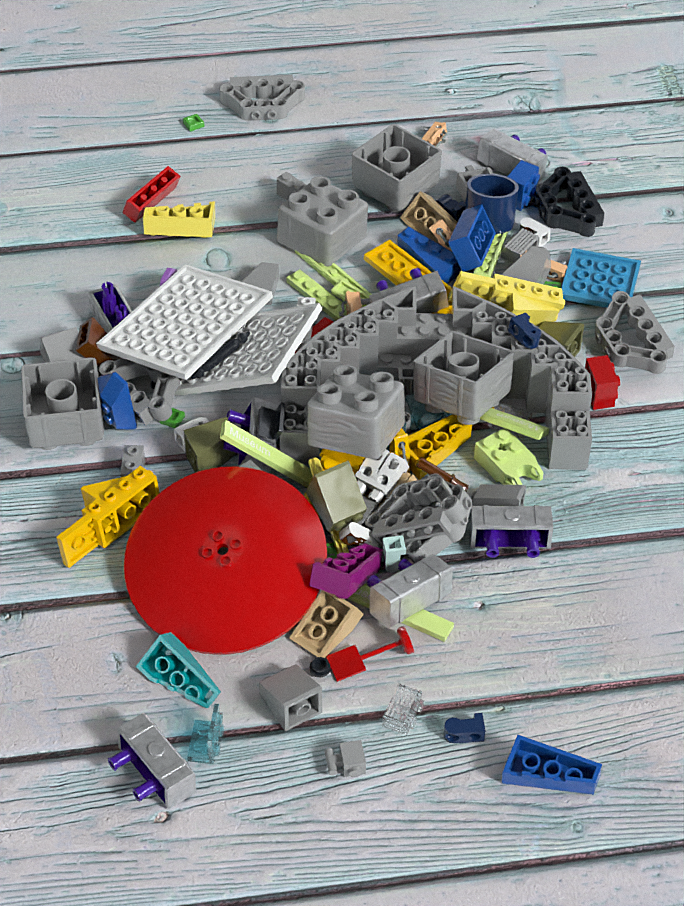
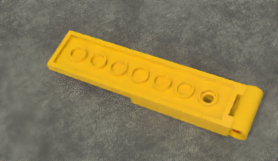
(396, 266)

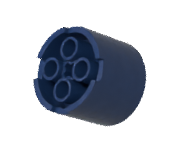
(498, 197)

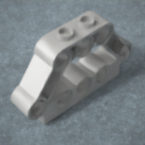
(282, 88)
(648, 329)
(144, 409)
(397, 519)
(423, 548)

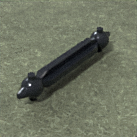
(221, 354)

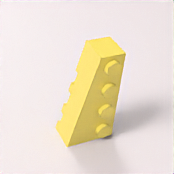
(180, 220)

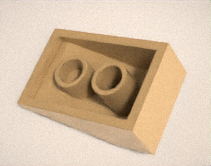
(326, 624)

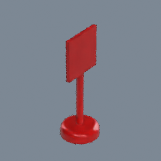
(349, 661)

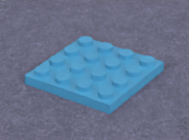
(597, 276)

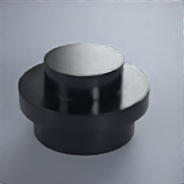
(319, 667)

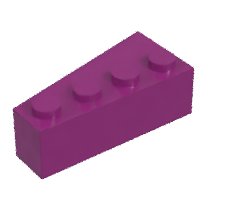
(347, 571)

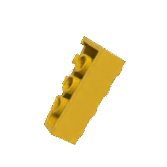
(437, 442)

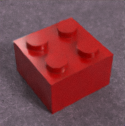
(603, 382)

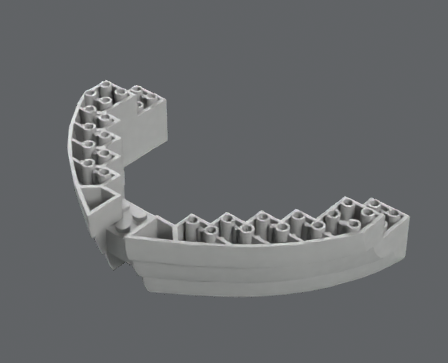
(393, 335)

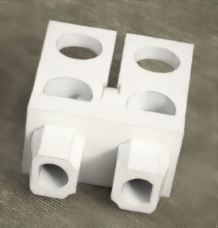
(380, 475)

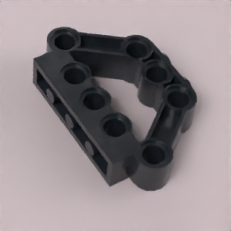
(584, 201)

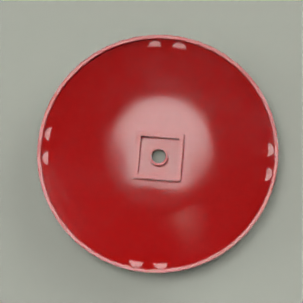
(232, 598)

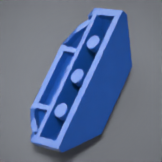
(116, 401)

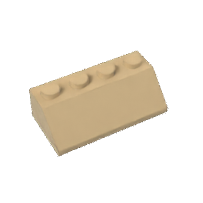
(425, 212)

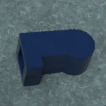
(451, 206)
(524, 331)
(465, 729)

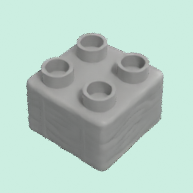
(395, 167)
(322, 221)
(462, 376)
(62, 403)
(356, 412)

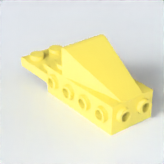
(515, 295)

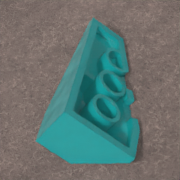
(177, 669)

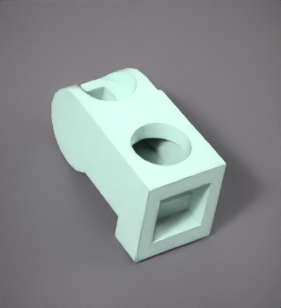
(392, 552)

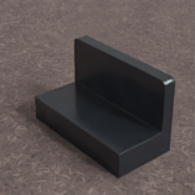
(270, 424)

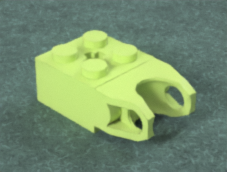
(506, 458)

